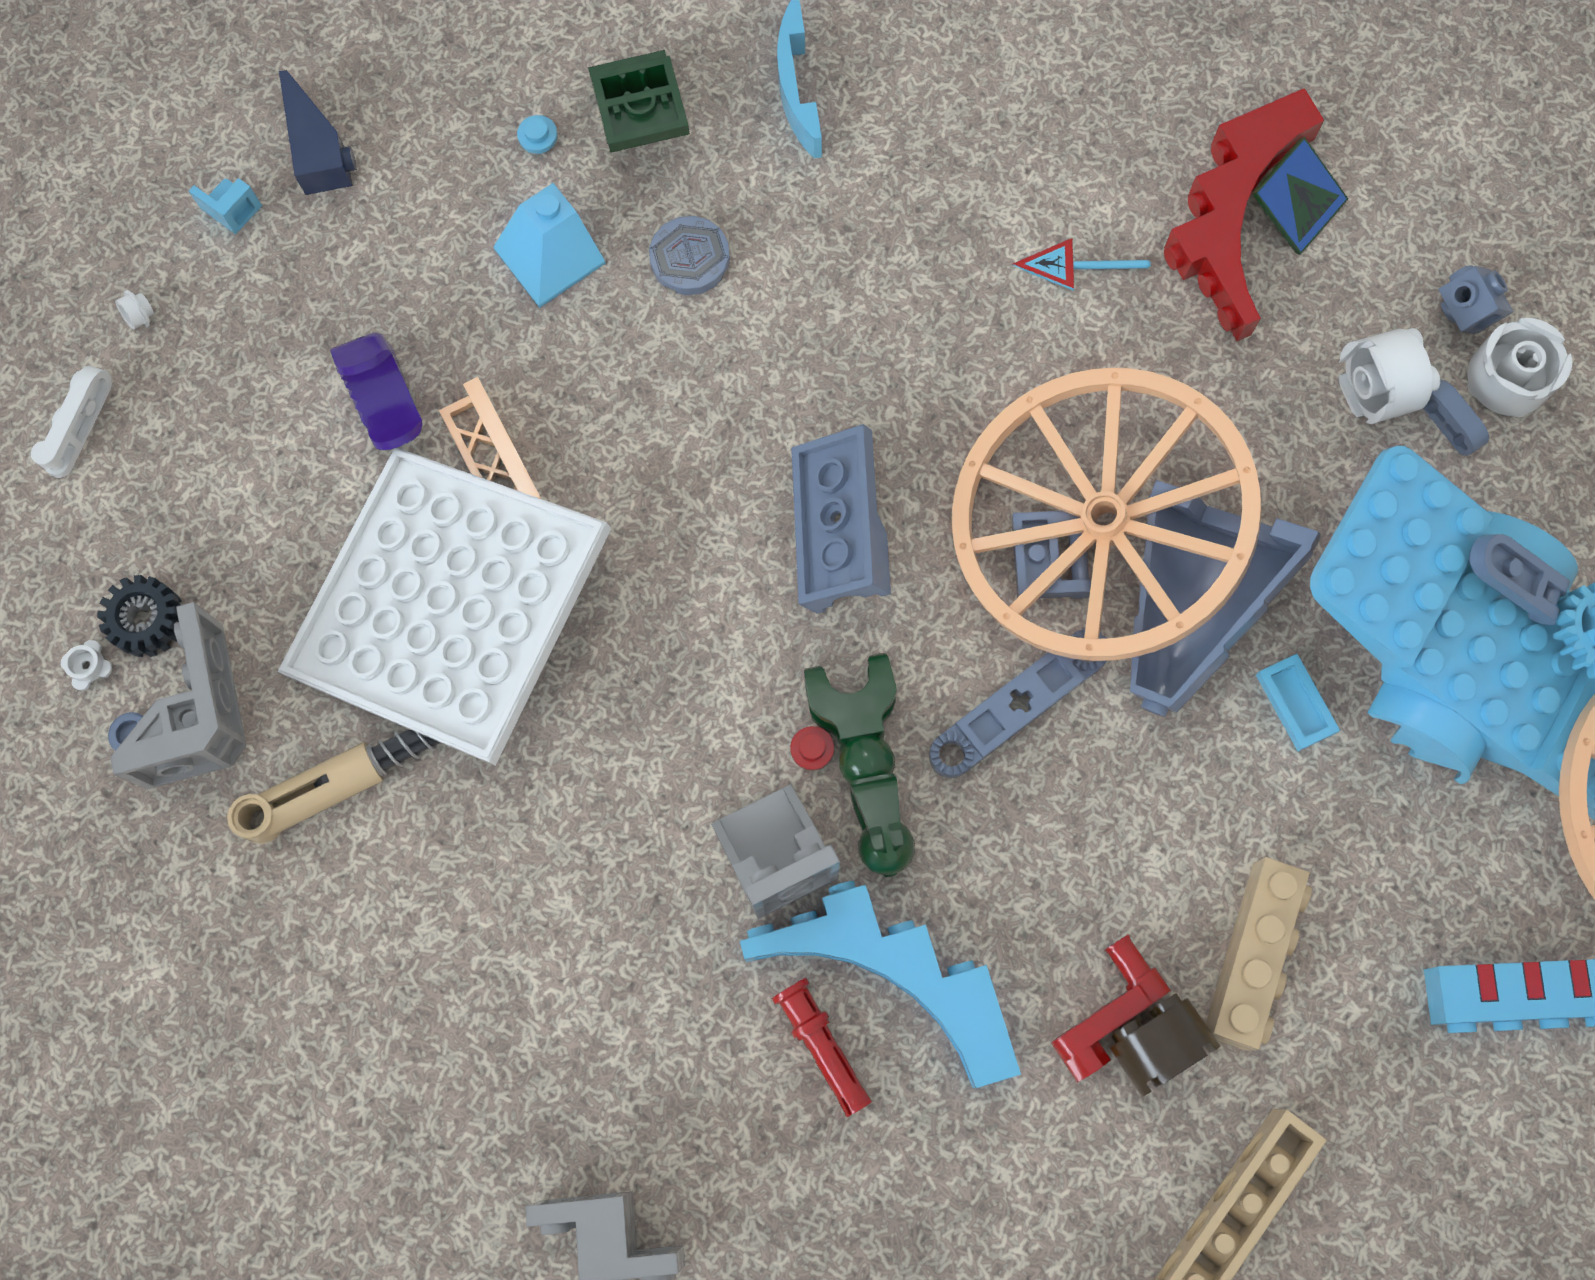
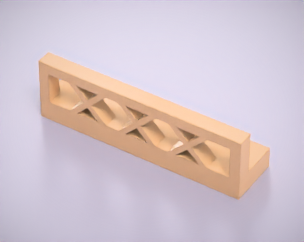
(498, 437)

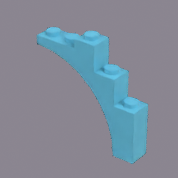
(959, 1003)

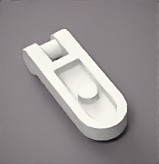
(73, 421)

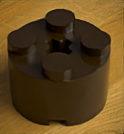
(1164, 1044)

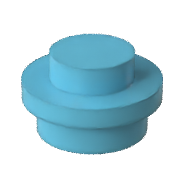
(537, 134)

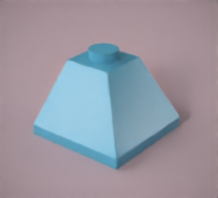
(547, 246)

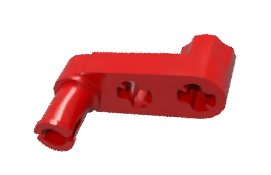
(1080, 1044)

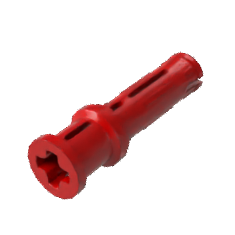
(811, 1026)

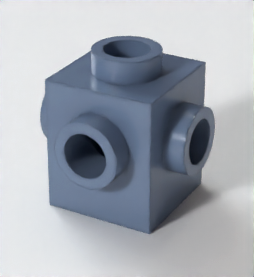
(1475, 298)

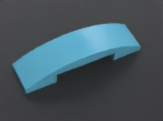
(801, 117)

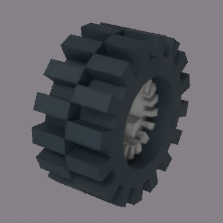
(123, 606)

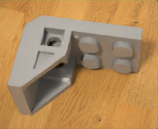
(179, 744)
(776, 851)

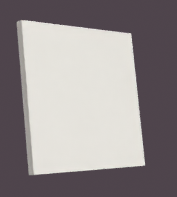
(445, 603)

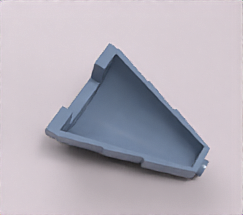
(1178, 671)

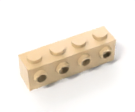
(1257, 954)

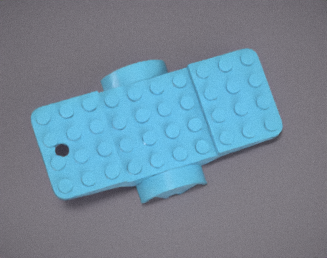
(1456, 655)

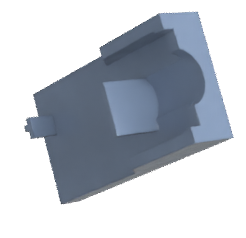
(843, 556)

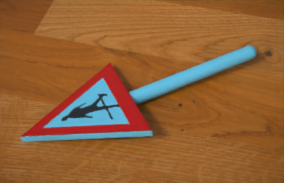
(1058, 266)

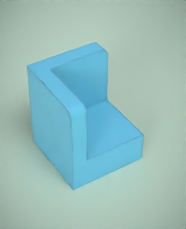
(228, 203)

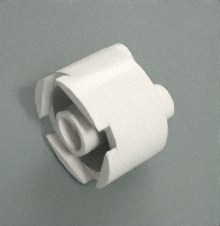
(1519, 367)
(1387, 375)

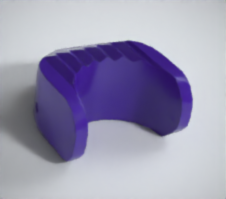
(378, 390)

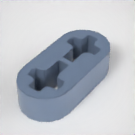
(1456, 419)

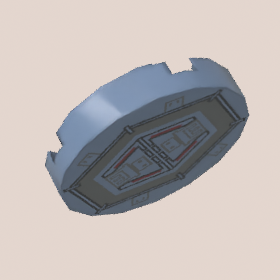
(689, 255)

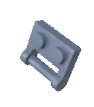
(1036, 557)

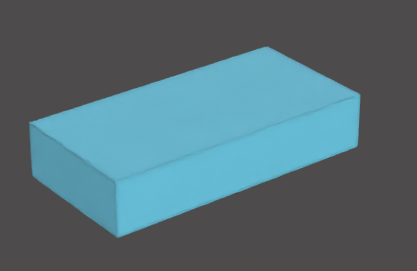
(1297, 702)

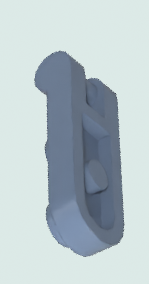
(1519, 576)

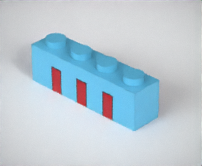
(1511, 994)

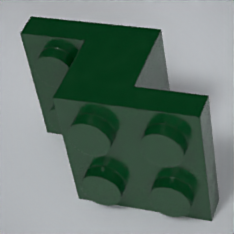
(639, 101)

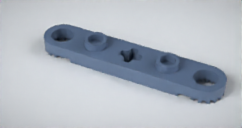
(995, 722)

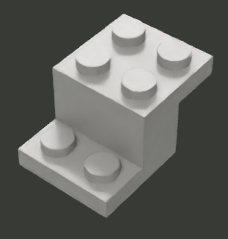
(606, 1237)

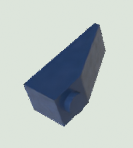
(316, 148)

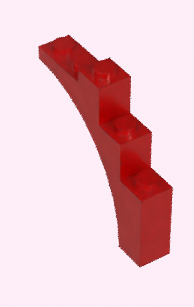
(1218, 199)

